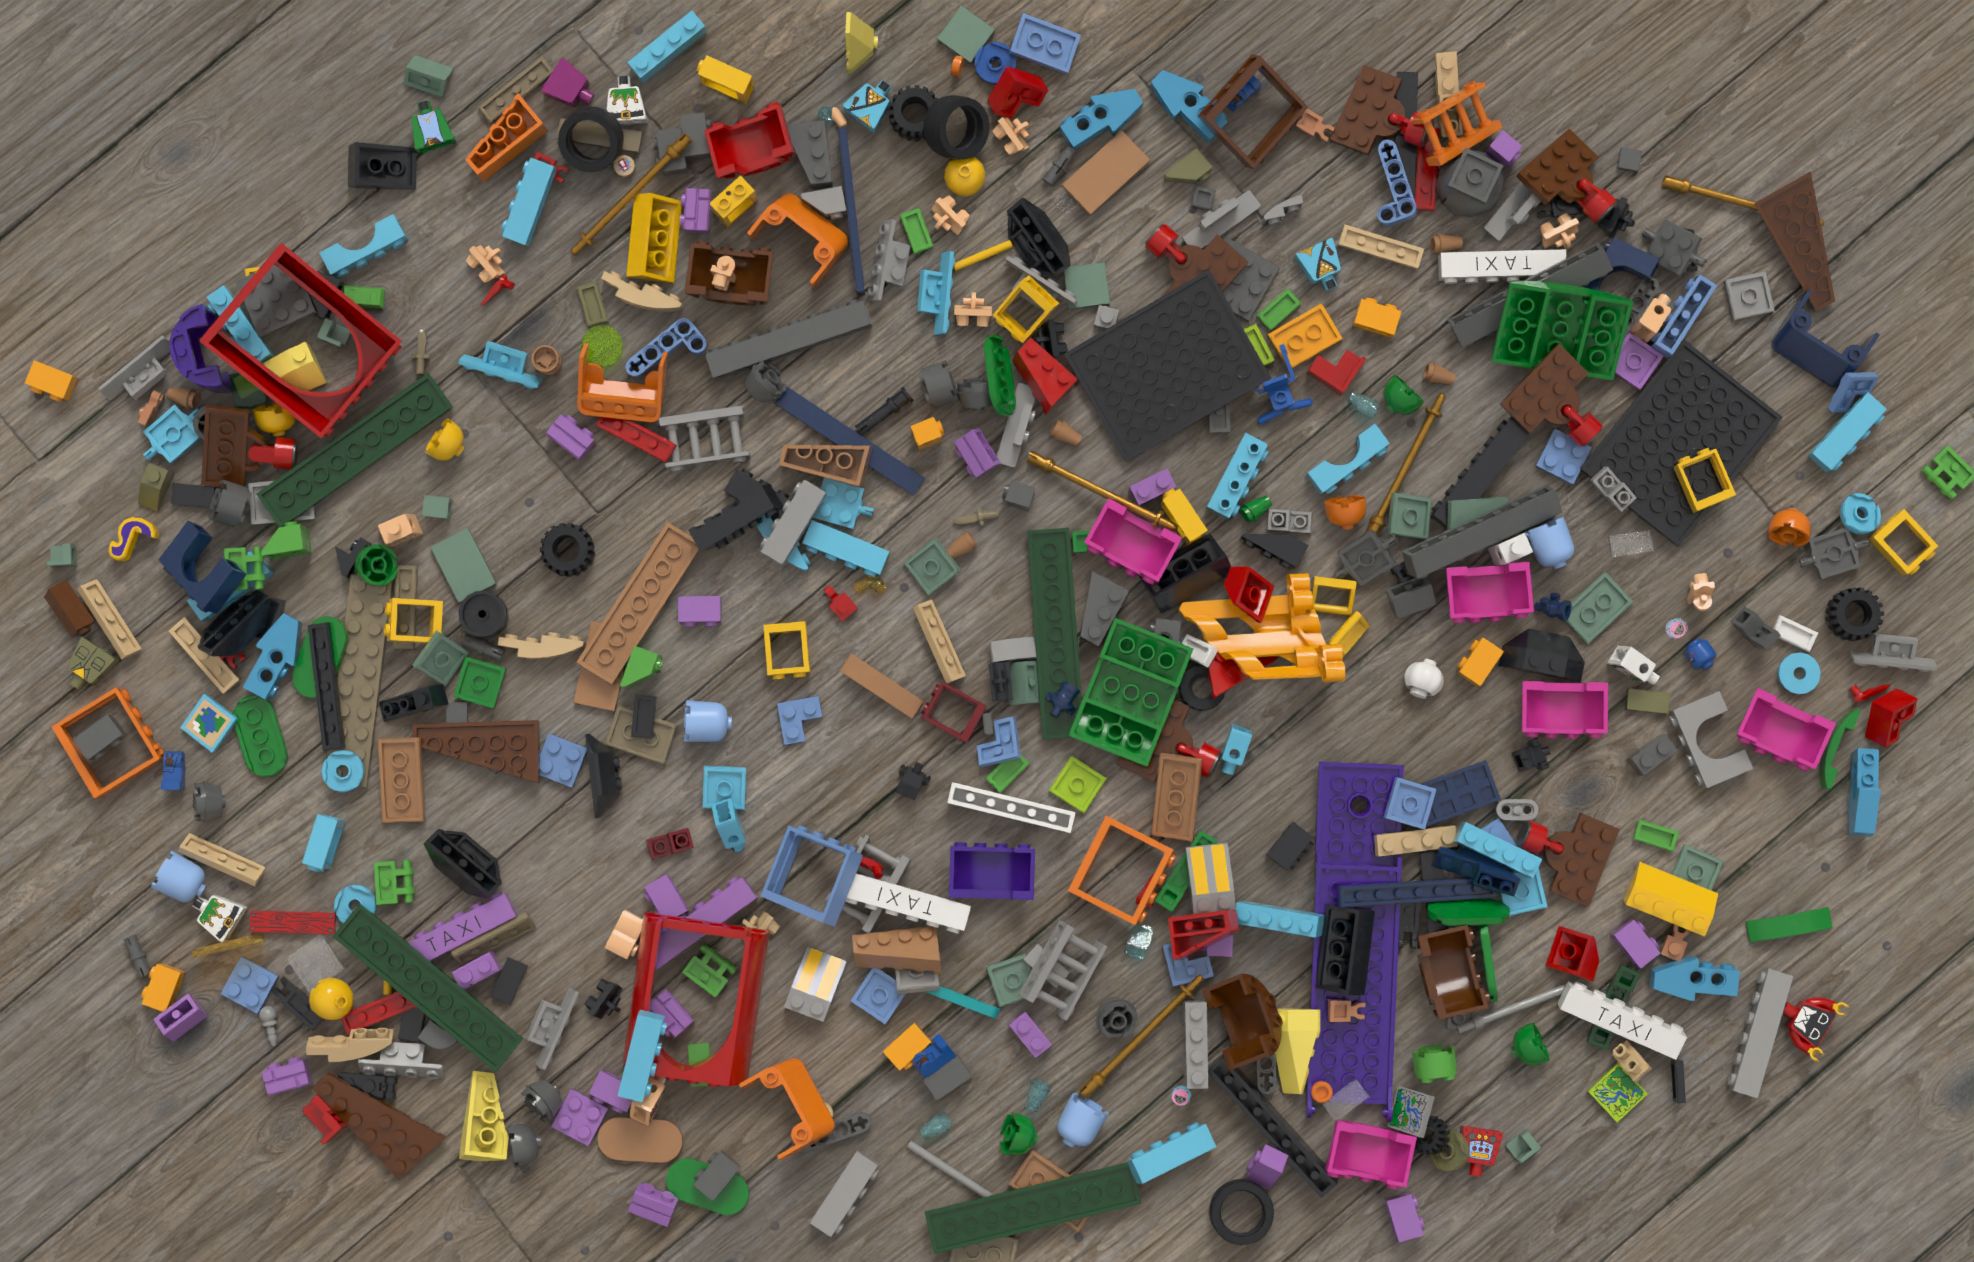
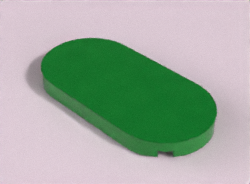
(999, 375)
(303, 671)
(260, 736)
(1469, 912)
(1488, 963)
(681, 1183)

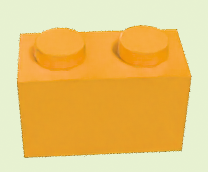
(1376, 317)
(50, 380)
(927, 433)
(1479, 661)
(162, 987)
(906, 1046)

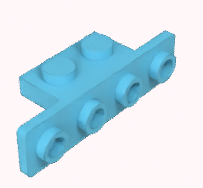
(935, 292)
(502, 362)

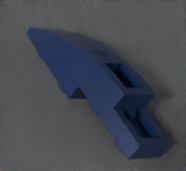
(1482, 869)

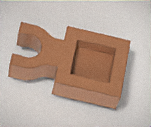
(1312, 123)
(148, 413)
(1674, 945)
(1341, 1010)

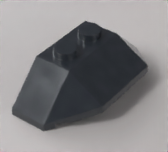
(1037, 239)
(236, 626)
(1543, 655)
(603, 775)
(464, 862)

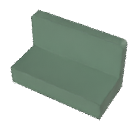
(427, 75)
(1024, 683)

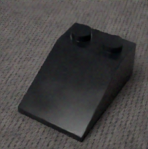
(381, 166)

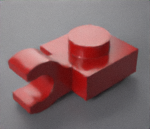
(841, 605)

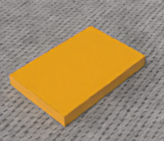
(1306, 335)

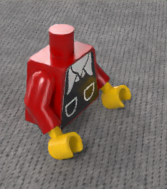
(1810, 1022)

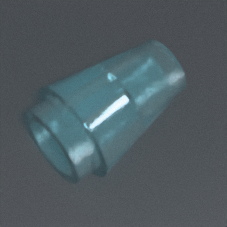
(1364, 404)
(1037, 1093)
(936, 1125)

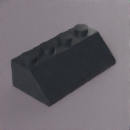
(1189, 573)
(1345, 950)

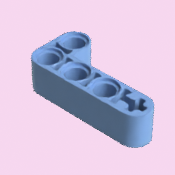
(1395, 181)
(657, 345)

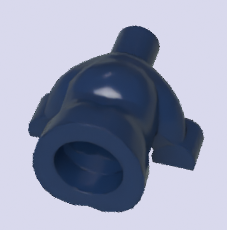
(1553, 607)
(1063, 699)

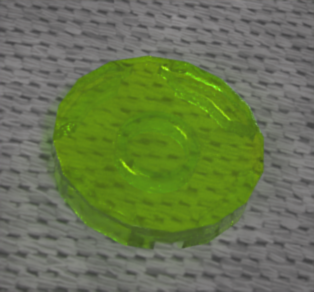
(604, 345)

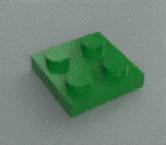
(480, 682)

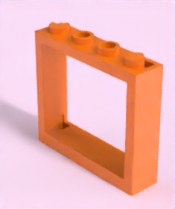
(77, 757)
(1089, 859)

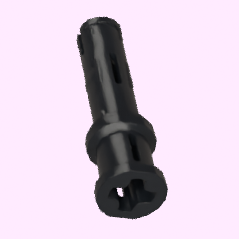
(891, 406)

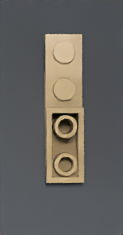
(1447, 85)
(648, 298)
(550, 646)
(358, 1045)

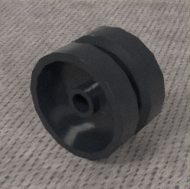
(496, 614)

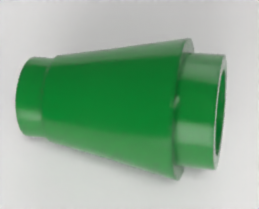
(1255, 509)

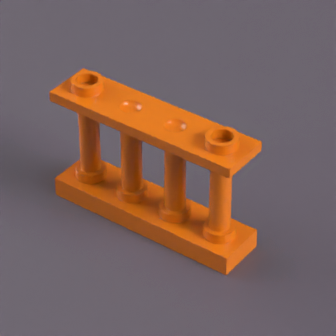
(1471, 135)

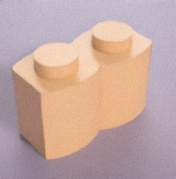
(625, 935)

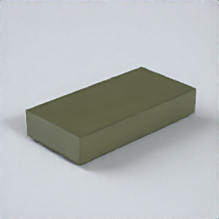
(592, 304)
(1647, 701)

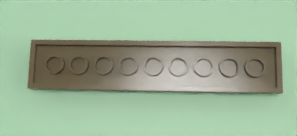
(362, 668)

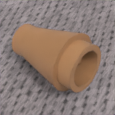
(1444, 243)
(1437, 374)
(186, 397)
(1063, 432)
(962, 545)

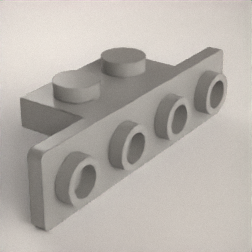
(1512, 211)
(1222, 219)
(889, 261)
(1049, 285)
(139, 373)
(1016, 426)
(1893, 652)
(549, 1024)
(402, 1060)

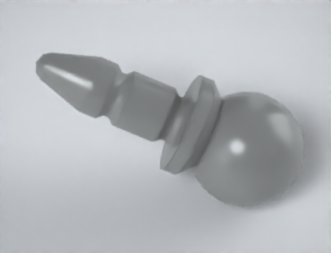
(268, 1015)

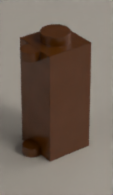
(69, 609)

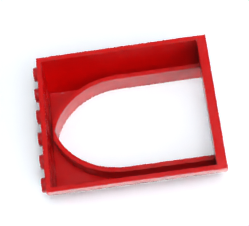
(313, 409)
(732, 1060)

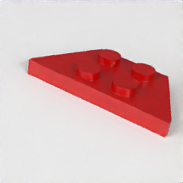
(1227, 674)

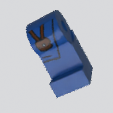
(1245, 93)
(173, 771)
(933, 1057)

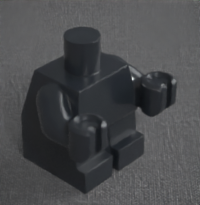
(1531, 756)
(912, 780)

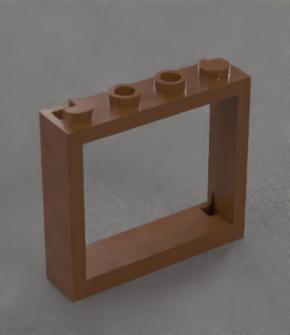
(1230, 90)

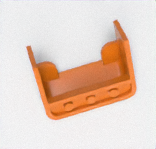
(831, 239)
(619, 398)
(806, 1099)

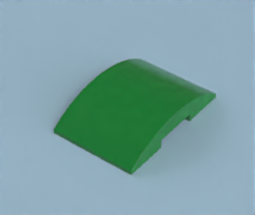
(1578, 318)
(1131, 692)

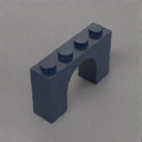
(1627, 259)
(181, 560)

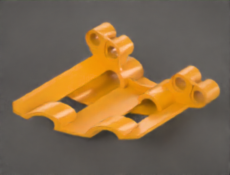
(1287, 631)

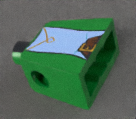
(430, 129)

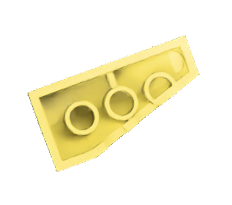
(859, 42)
(298, 367)
(1296, 1047)
(483, 1127)

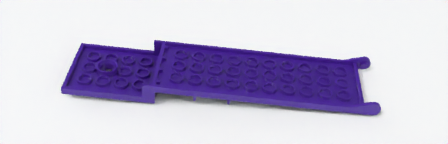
(1347, 857)

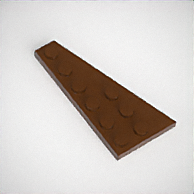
(1796, 227)
(497, 745)
(382, 1128)

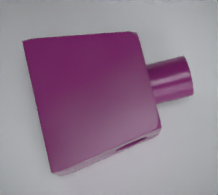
(567, 85)

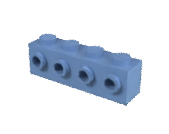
(1685, 312)

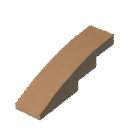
(881, 685)

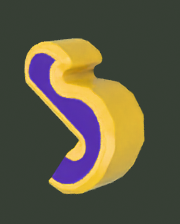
(128, 535)

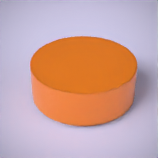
(957, 66)
(1321, 1091)

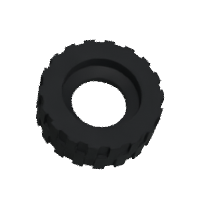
(1189, 697)

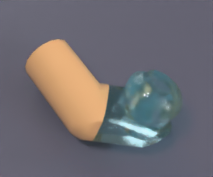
(832, 113)

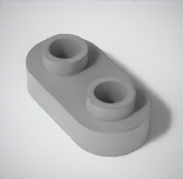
(1516, 809)

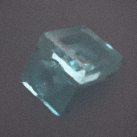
(1139, 941)

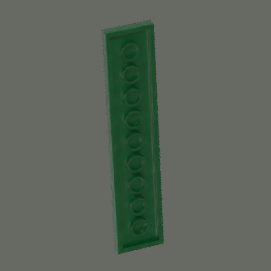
(354, 450)
(1054, 624)
(428, 987)
(1032, 1207)

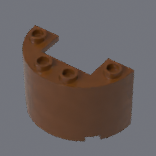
(751, 272)
(1450, 972)
(1248, 1016)

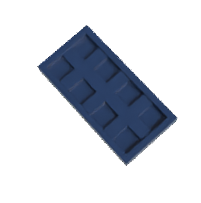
(1461, 792)

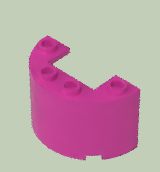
(1131, 543)
(1489, 592)
(1564, 709)
(1784, 731)
(1370, 1153)

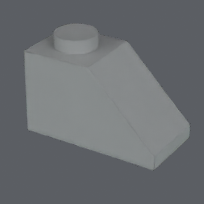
(827, 202)

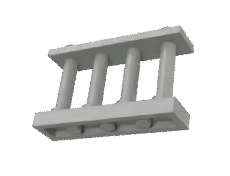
(712, 418)
(897, 864)
(1043, 970)

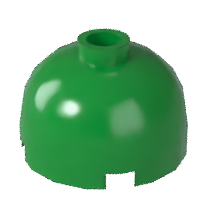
(1401, 397)
(376, 565)
(1529, 1046)
(1018, 1135)

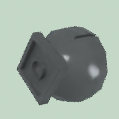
(1470, 183)

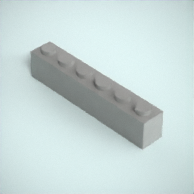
(1760, 1032)

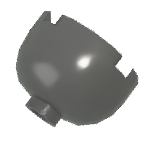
(523, 1144)

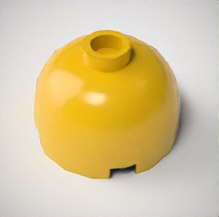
(964, 176)
(273, 419)
(446, 442)
(331, 999)

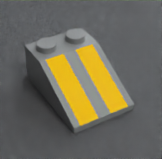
(1210, 878)
(815, 984)

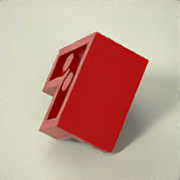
(1013, 89)
(1339, 376)
(1887, 715)
(324, 1119)

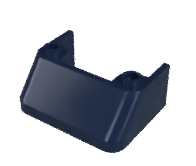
(1813, 355)

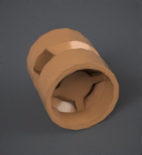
(546, 360)

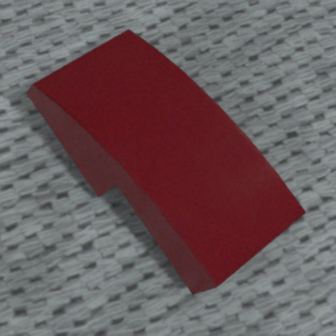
(669, 843)

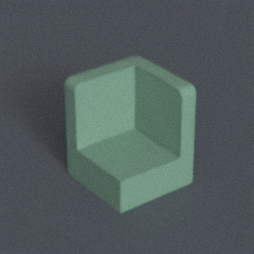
(334, 334)
(437, 507)
(63, 556)
(1522, 1146)

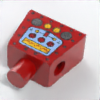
(1482, 1146)

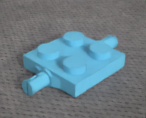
(171, 434)
(841, 503)

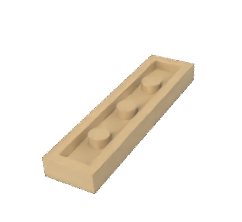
(1381, 247)
(109, 619)
(939, 641)
(213, 667)
(1414, 840)
(221, 859)

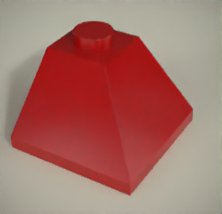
(1249, 591)
(1574, 954)

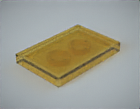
(228, 945)

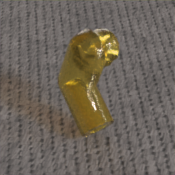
(870, 582)

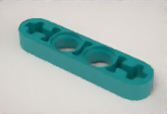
(966, 1001)

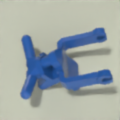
(1280, 394)

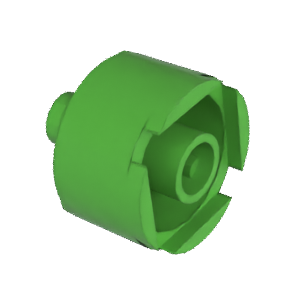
(1434, 1062)

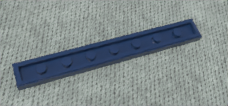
(851, 211)
(843, 435)
(1410, 892)

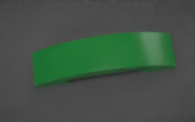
(1828, 773)
(1178, 880)
(1789, 924)

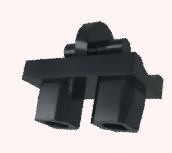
(1620, 219)
(1048, 340)
(1000, 681)
(607, 1001)

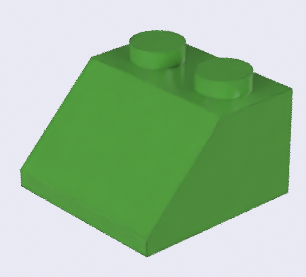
(288, 542)
(641, 667)

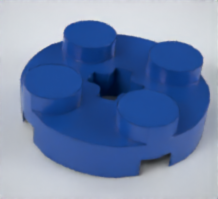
(989, 53)

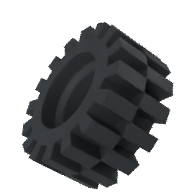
(1439, 1139)

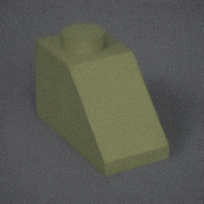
(1190, 169)
(154, 486)

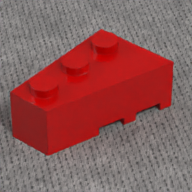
(1043, 374)
(1198, 931)

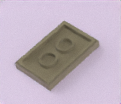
(652, 749)
(995, 1250)

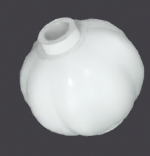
(1423, 679)

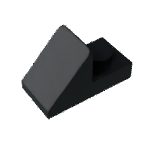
(346, 560)

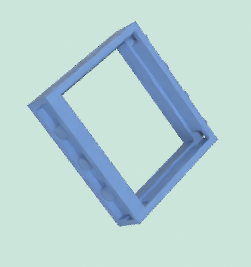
(783, 863)

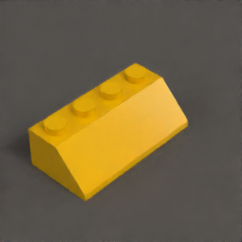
(654, 238)
(1671, 898)

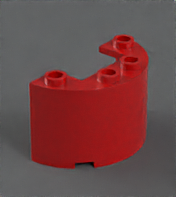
(750, 144)

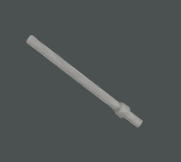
(1479, 1021)
(948, 1169)

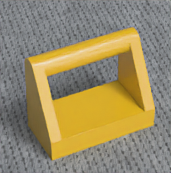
(1333, 584)
(1350, 632)

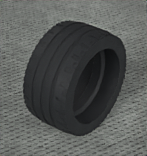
(976, 133)
(569, 150)
(1246, 1237)

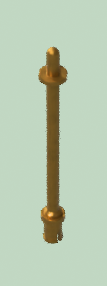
(673, 151)
(1684, 186)
(1048, 465)
(1377, 521)
(1098, 1079)

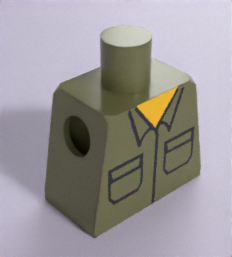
(90, 663)

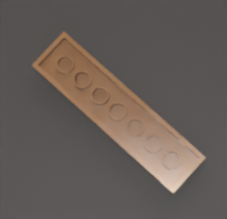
(639, 603)

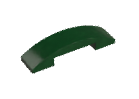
(1620, 988)

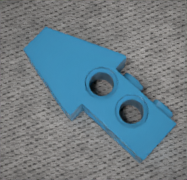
(1173, 92)
(1118, 108)
(283, 638)
(1864, 792)
(1675, 978)

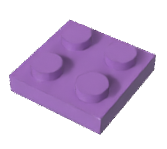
(1636, 361)
(580, 1117)

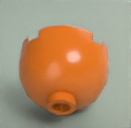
(1345, 511)
(1789, 527)

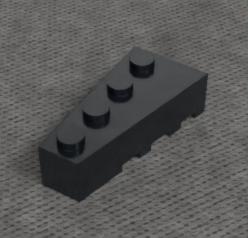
(736, 518)

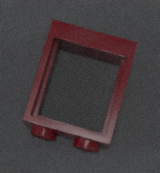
(937, 693)

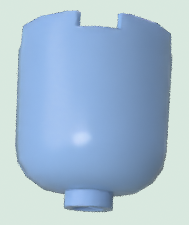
(1551, 543)
(705, 721)
(180, 878)
(1080, 1121)

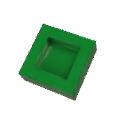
(1078, 539)

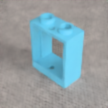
(323, 842)

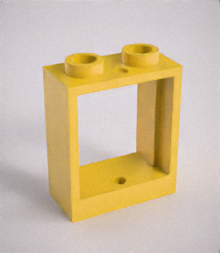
(725, 79)
(732, 207)
(1039, 295)
(1728, 491)
(1182, 513)
(1877, 540)
(391, 611)
(787, 628)

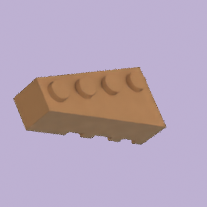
(834, 462)
(899, 949)

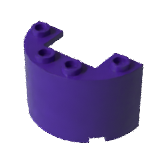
(187, 351)
(991, 871)

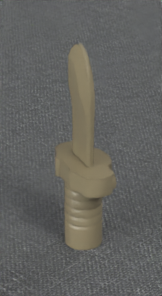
(420, 356)
(980, 516)

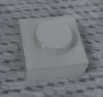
(1105, 317)

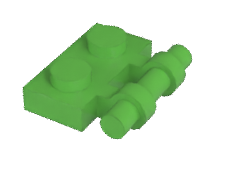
(1953, 467)
(241, 557)
(387, 884)
(706, 976)

